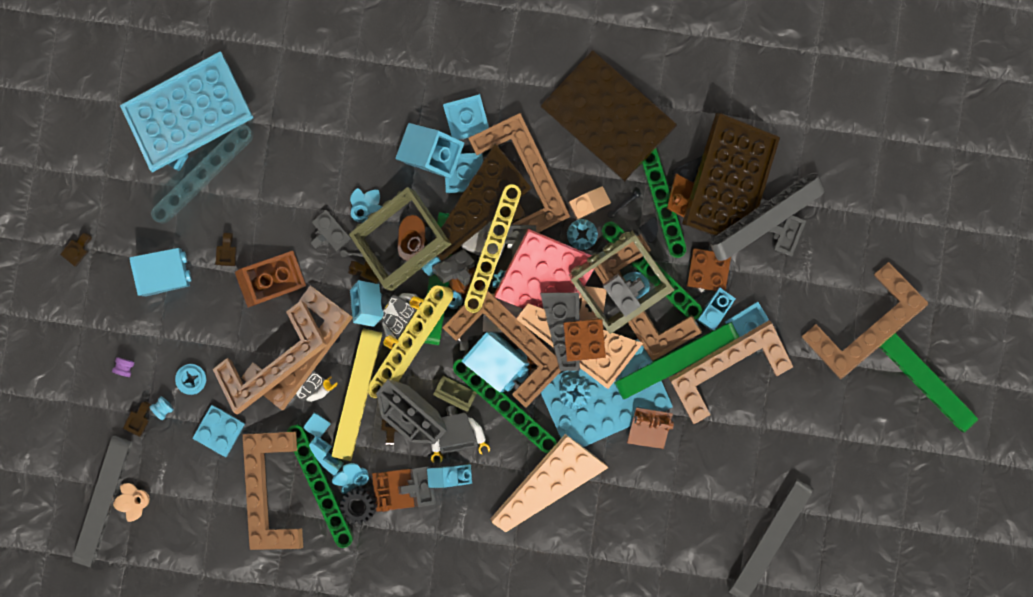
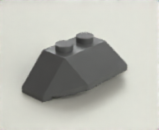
(409, 413)

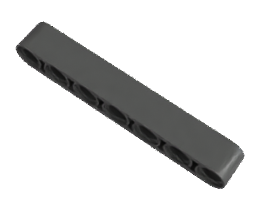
(767, 216)
(102, 501)
(771, 539)

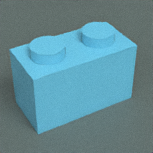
(366, 303)

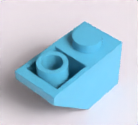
(716, 309)
(449, 476)

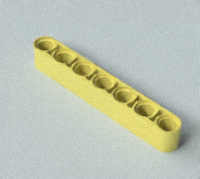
(492, 258)
(418, 338)
(356, 394)

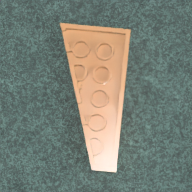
(618, 348)
(556, 475)

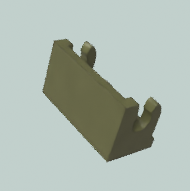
(455, 393)

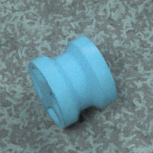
(161, 408)

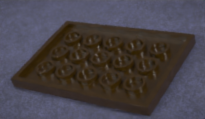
(608, 115)
(730, 175)

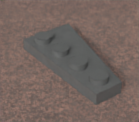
(558, 310)

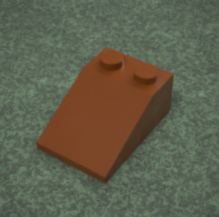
(270, 279)

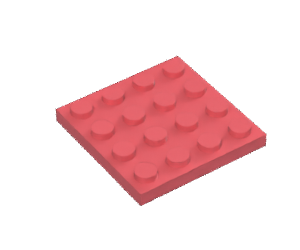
(538, 268)

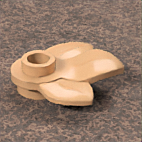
(128, 501)

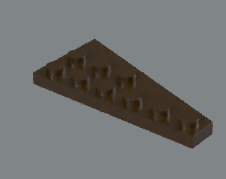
(481, 199)

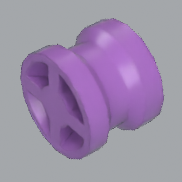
(123, 367)

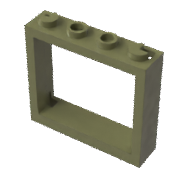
(409, 268)
(646, 300)

